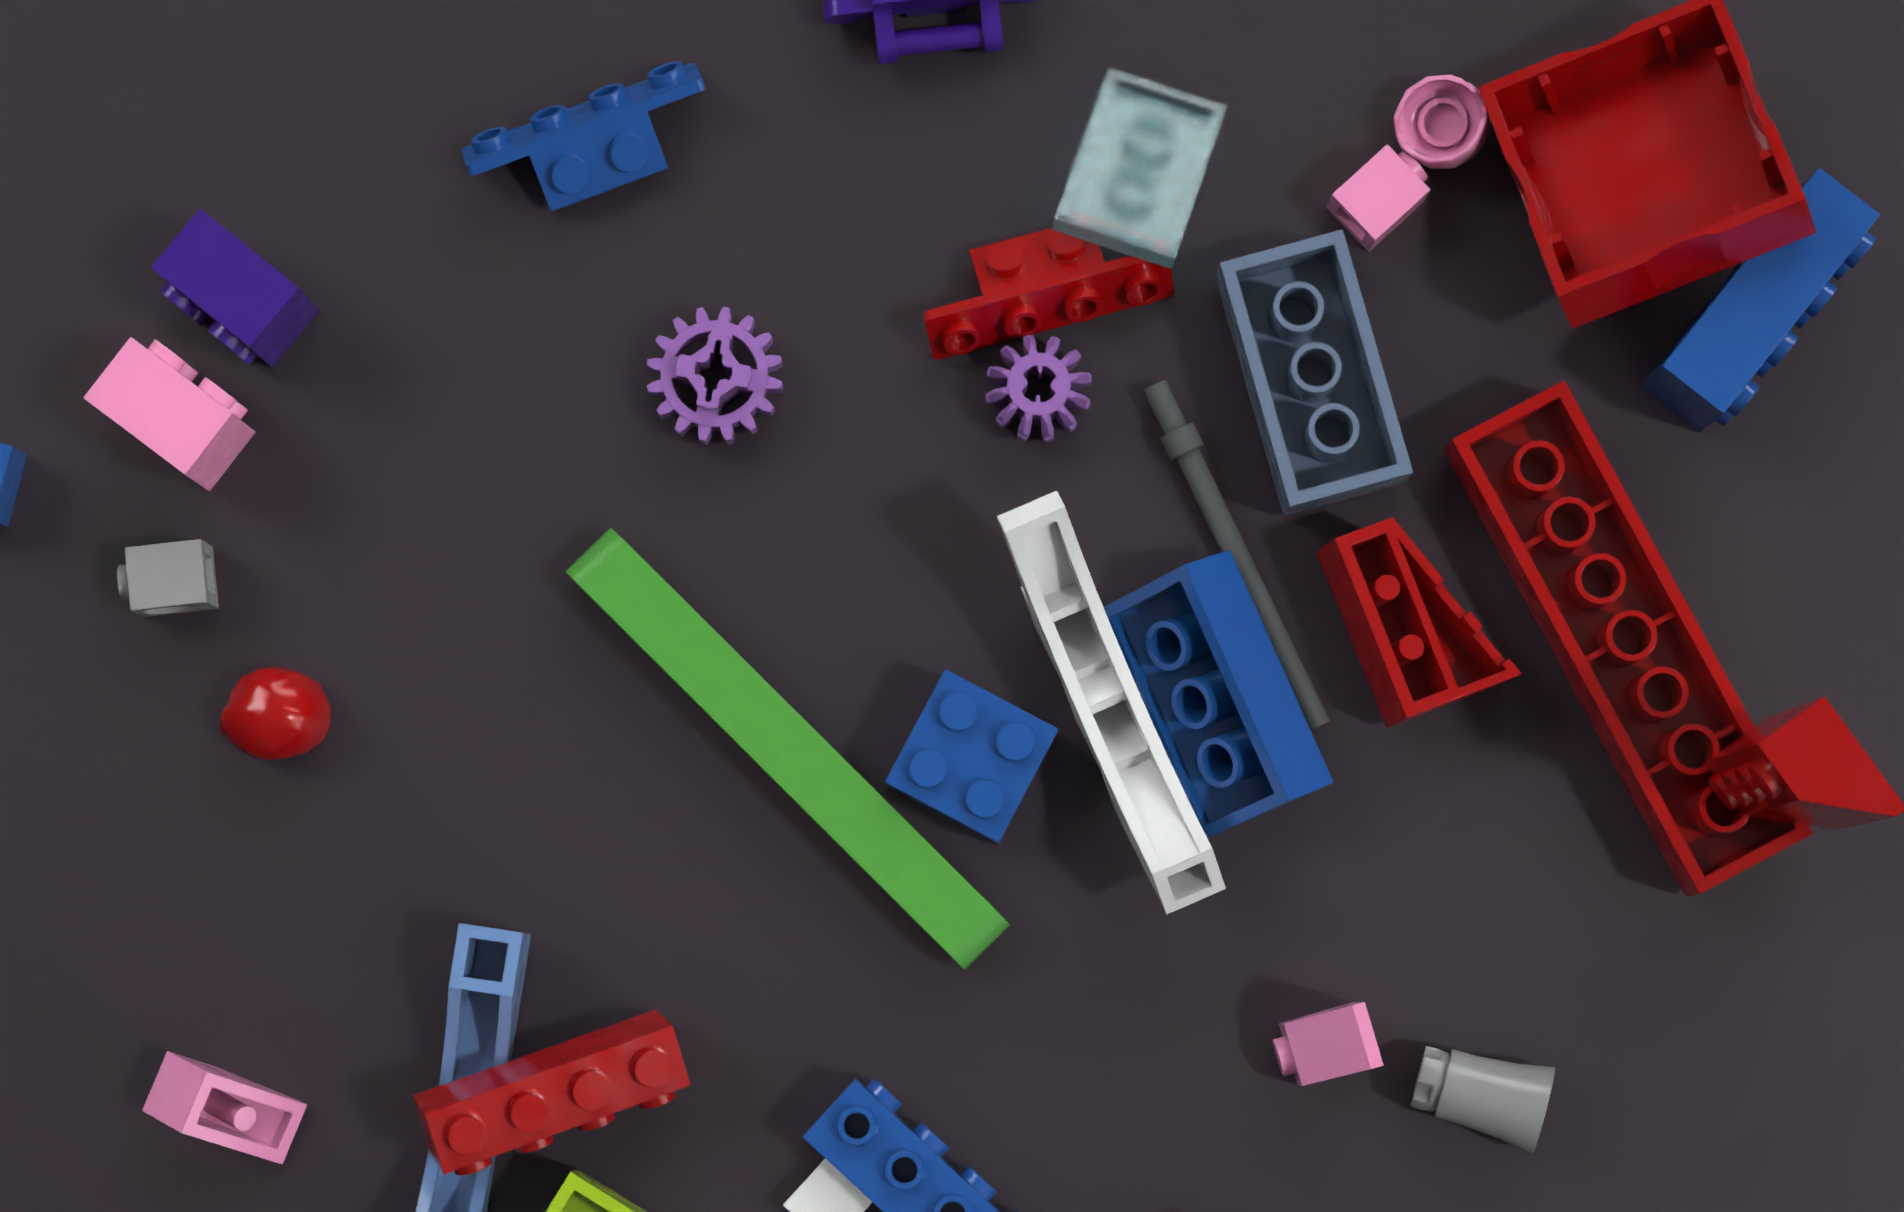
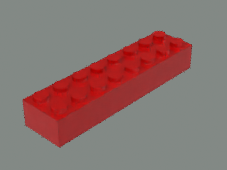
(1616, 629)

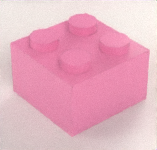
(159, 405)

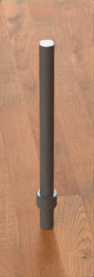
(1184, 444)

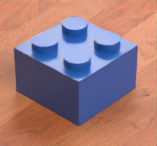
(971, 757)

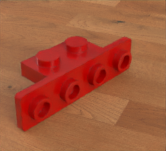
(1040, 286)

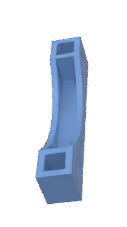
(478, 1035)

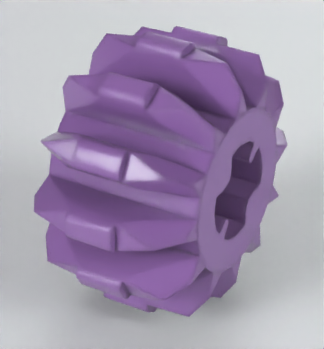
(1016, 385)

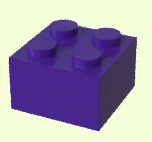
(245, 296)

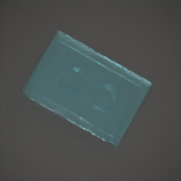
(1139, 168)

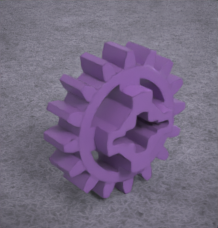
(687, 370)

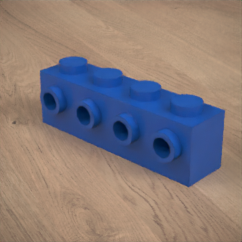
(891, 1161)

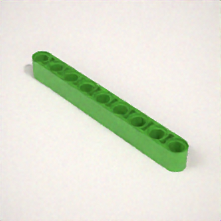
(788, 748)

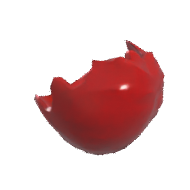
(276, 713)

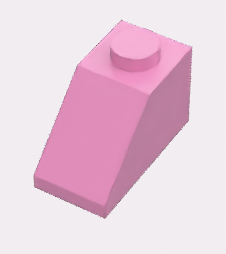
(1327, 1044)
(223, 1108)

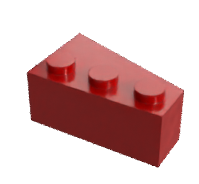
(1406, 624)

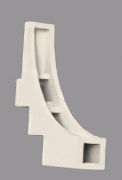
(1109, 704)

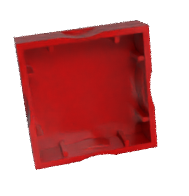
(1646, 160)

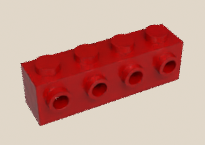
(552, 1092)

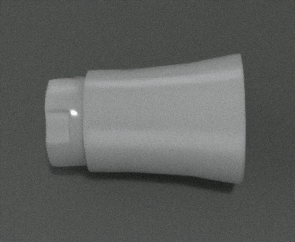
(1485, 1094)

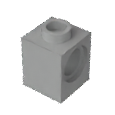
(168, 578)

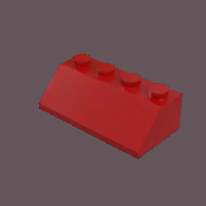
(1803, 772)

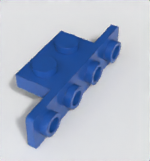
(593, 143)

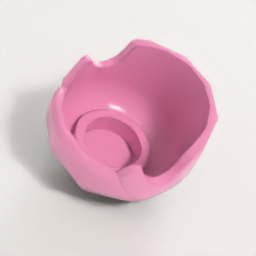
(1441, 121)

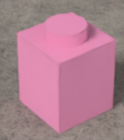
(1379, 196)

